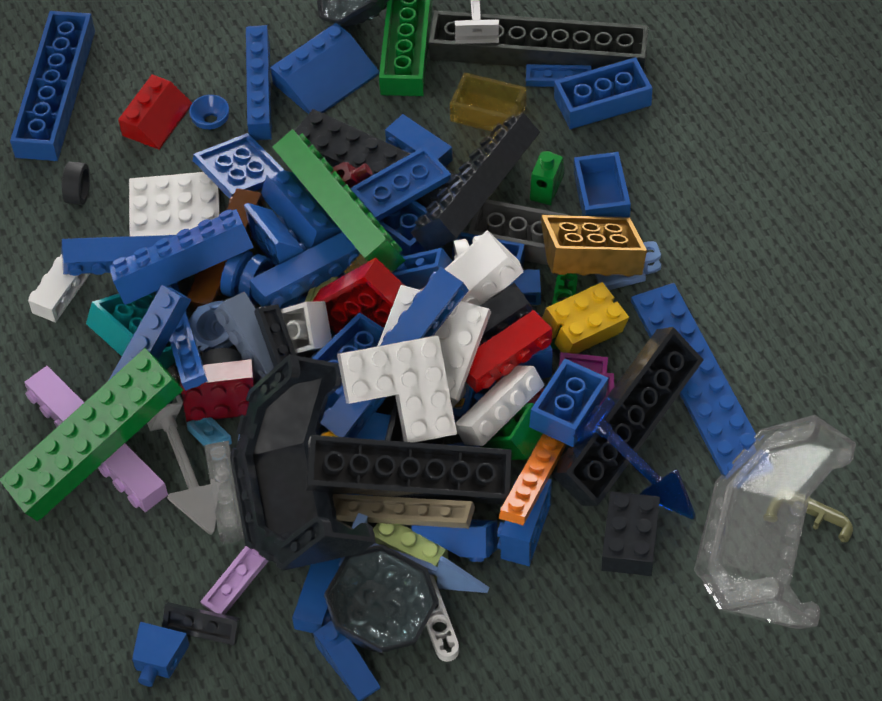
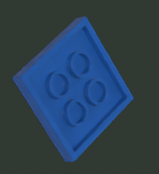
(237, 164)

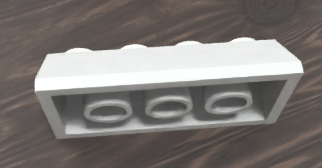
(485, 269)

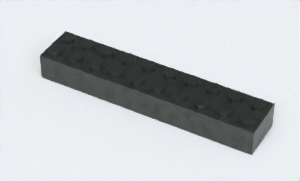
(540, 42)

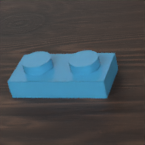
(208, 431)

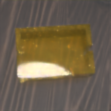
(486, 101)

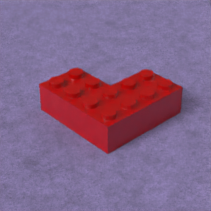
(365, 290)

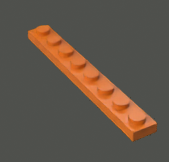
(532, 480)

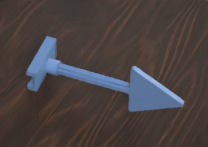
(448, 574)

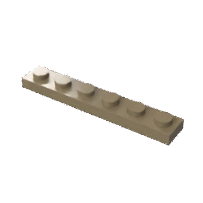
(404, 510)

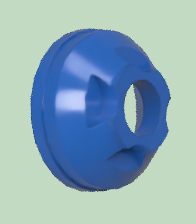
(207, 106)

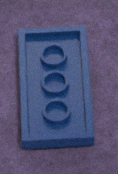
(401, 183)

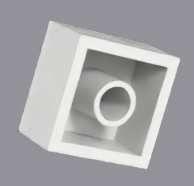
(307, 326)

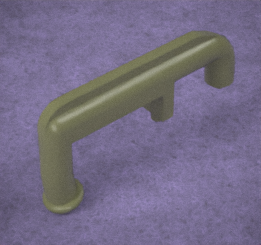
(831, 515)

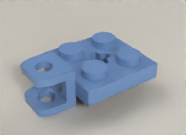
(616, 281)

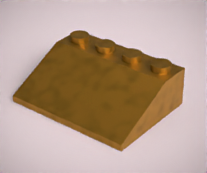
(593, 245)

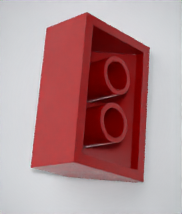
(154, 112)

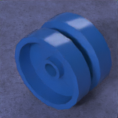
(240, 270)

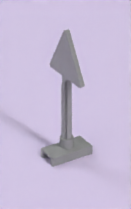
(476, 29)
(196, 500)

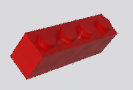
(508, 349)

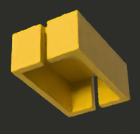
(585, 319)

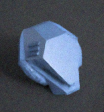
(207, 330)

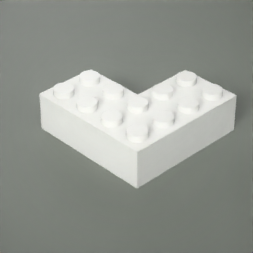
(410, 372)

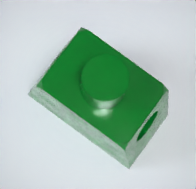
(549, 170)

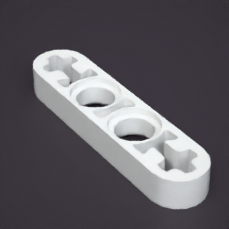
(440, 615)

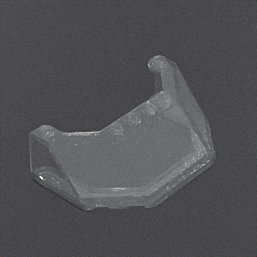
(752, 556)

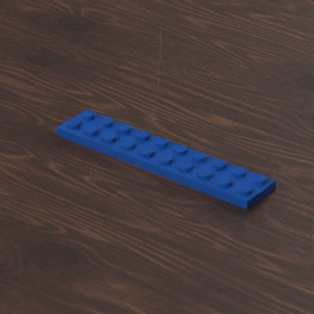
(707, 392)

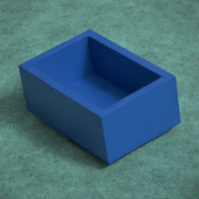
(601, 186)

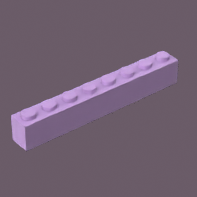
(123, 466)

